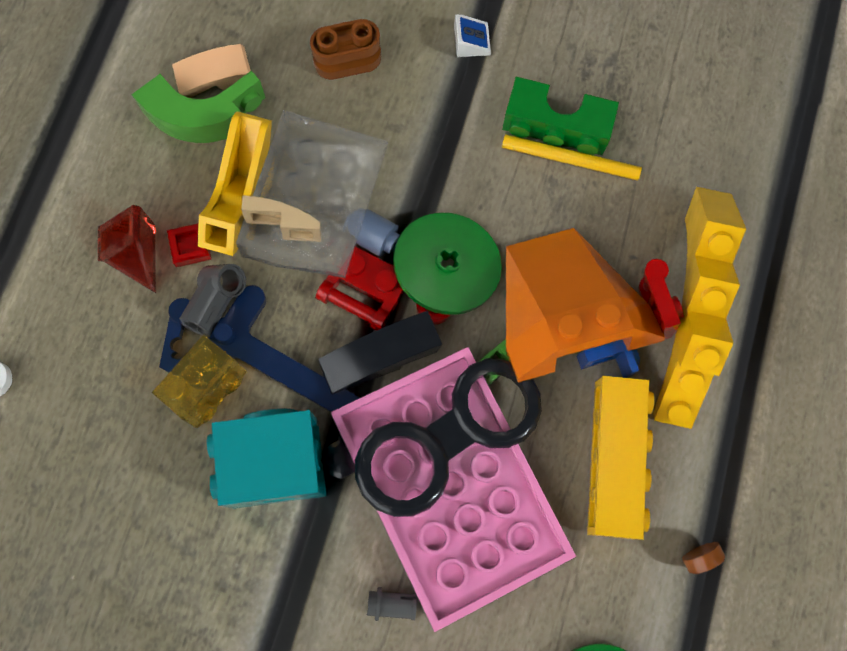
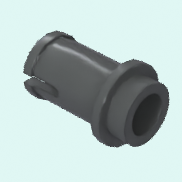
(392, 605)

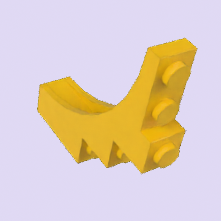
(709, 290)

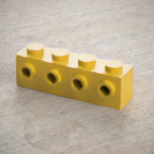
(619, 458)

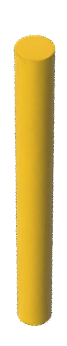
(572, 157)

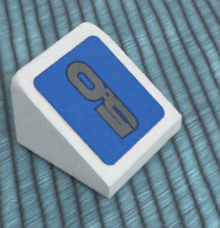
(471, 37)

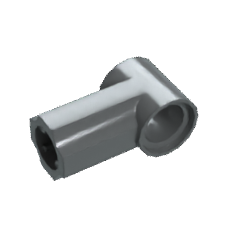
(211, 298)

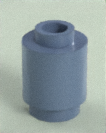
(378, 234)

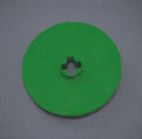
(449, 288)

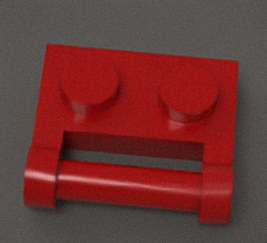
(372, 278)
(656, 293)

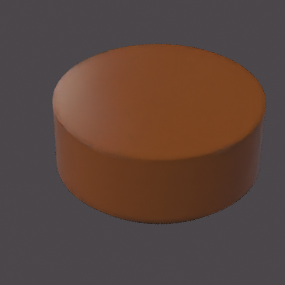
(704, 558)

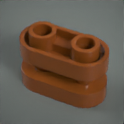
(346, 49)

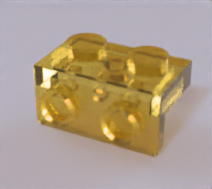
(200, 382)

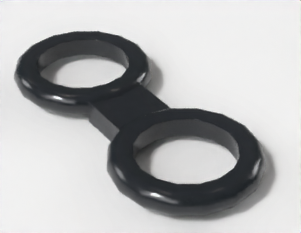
(445, 439)

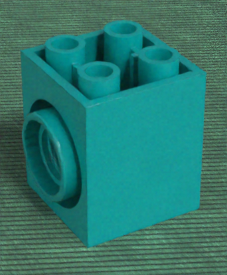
(266, 458)

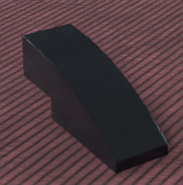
(380, 352)

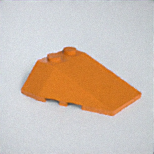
(566, 302)

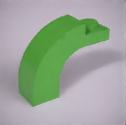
(197, 119)

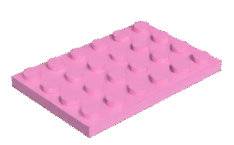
(493, 518)

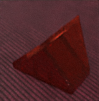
(130, 245)

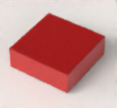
(184, 246)

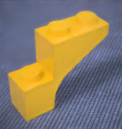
(238, 176)

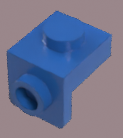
(626, 360)

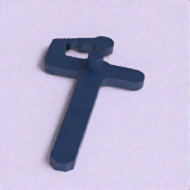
(234, 338)

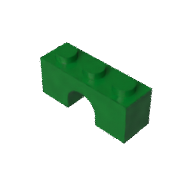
(584, 130)

